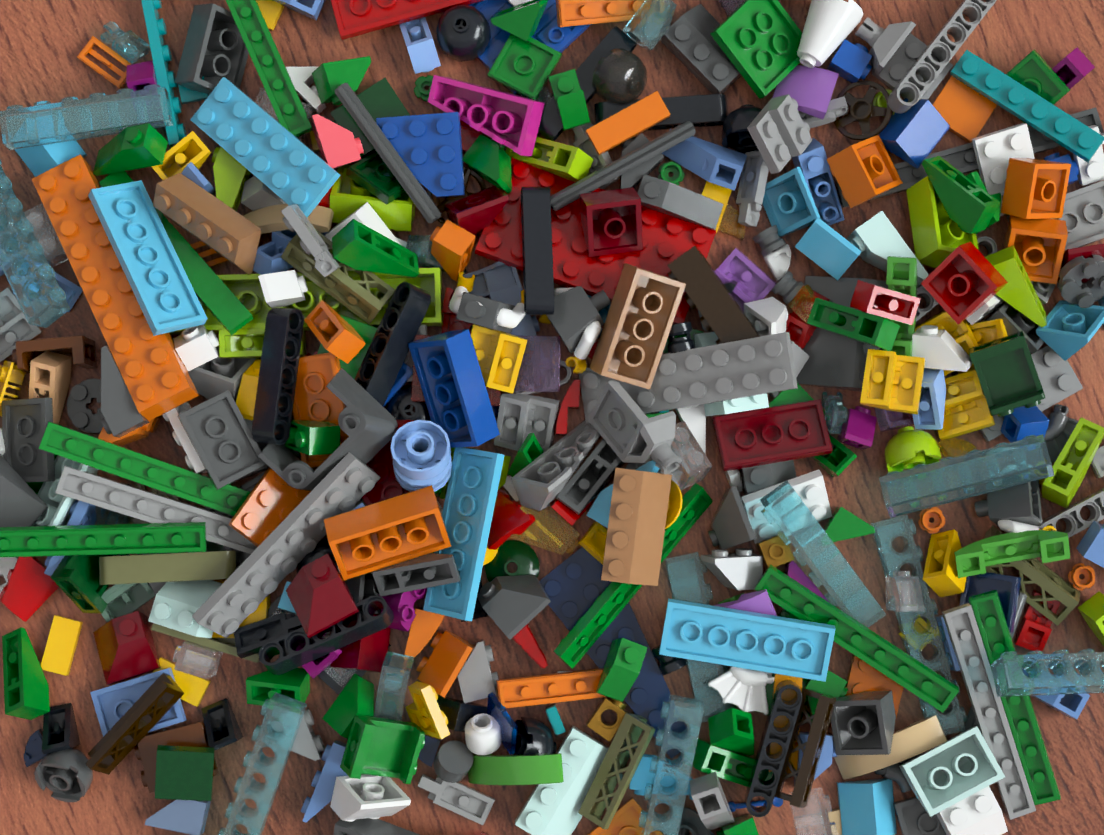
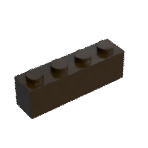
(711, 298)

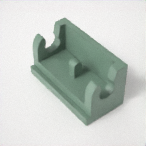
(125, 599)

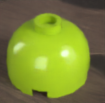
(910, 449)

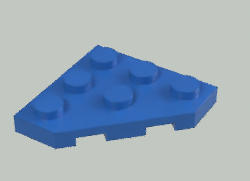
(430, 149)

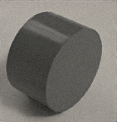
(453, 761)

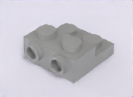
(780, 132)

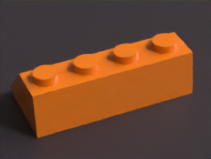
(387, 533)

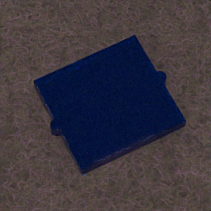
(506, 723)

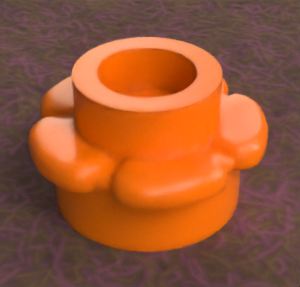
(936, 514)
(1089, 576)

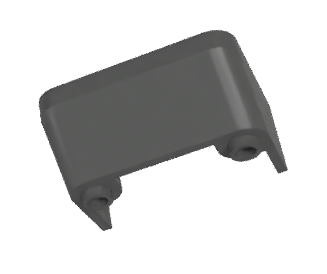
(362, 420)

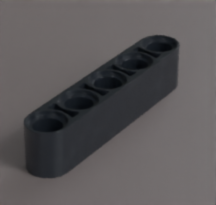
(698, 109)
(550, 123)
(537, 251)
(392, 339)
(277, 376)
(318, 647)
(773, 762)

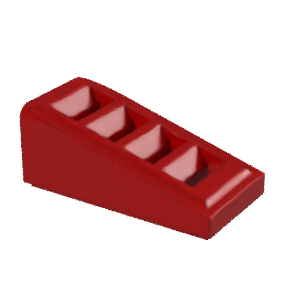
(528, 643)

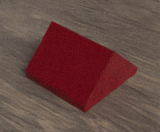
(365, 653)

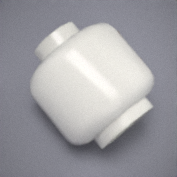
(482, 734)

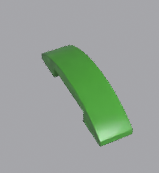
(902, 278)
(1011, 547)
(516, 769)

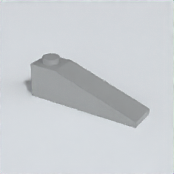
(219, 376)
(552, 470)

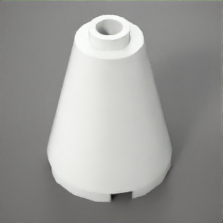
(826, 29)

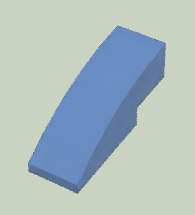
(269, 255)

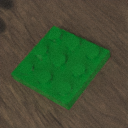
(760, 43)

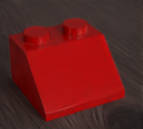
(964, 282)

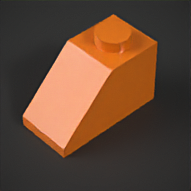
(452, 248)
(334, 332)

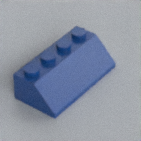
(454, 387)

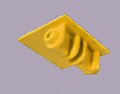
(10, 373)

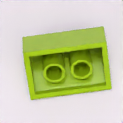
(349, 196)
(932, 229)

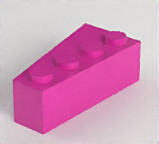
(498, 114)

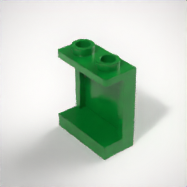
(382, 748)

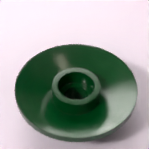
(515, 552)

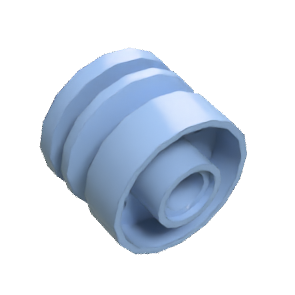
(421, 455)

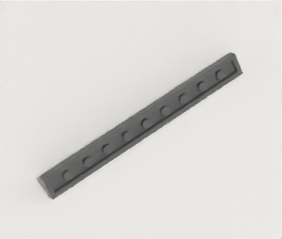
(964, 157)

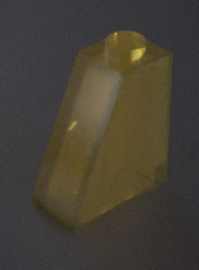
(549, 532)

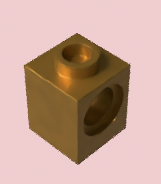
(774, 552)
(607, 730)

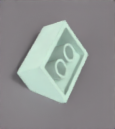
(952, 771)

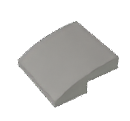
(13, 324)
(525, 415)

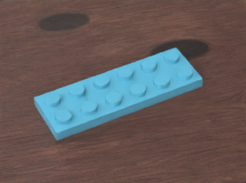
(265, 147)
(147, 257)
(468, 521)
(747, 640)

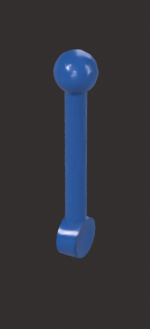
(776, 802)

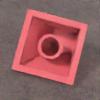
(335, 143)

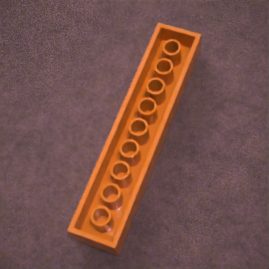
(146, 361)

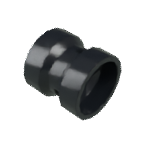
(683, 343)
(667, 663)

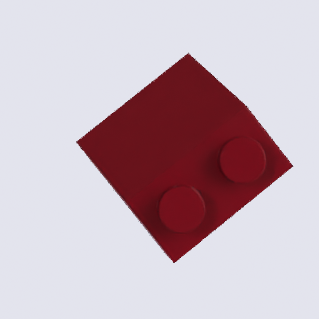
(611, 221)

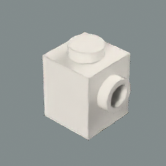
(196, 346)

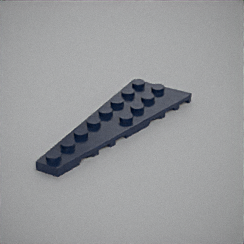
(572, 591)

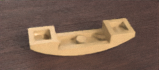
(271, 218)
(906, 743)

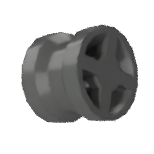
(769, 240)
(787, 287)

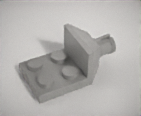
(895, 52)
(631, 432)

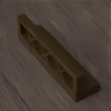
(134, 724)
(811, 749)

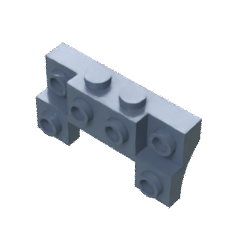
(503, 285)

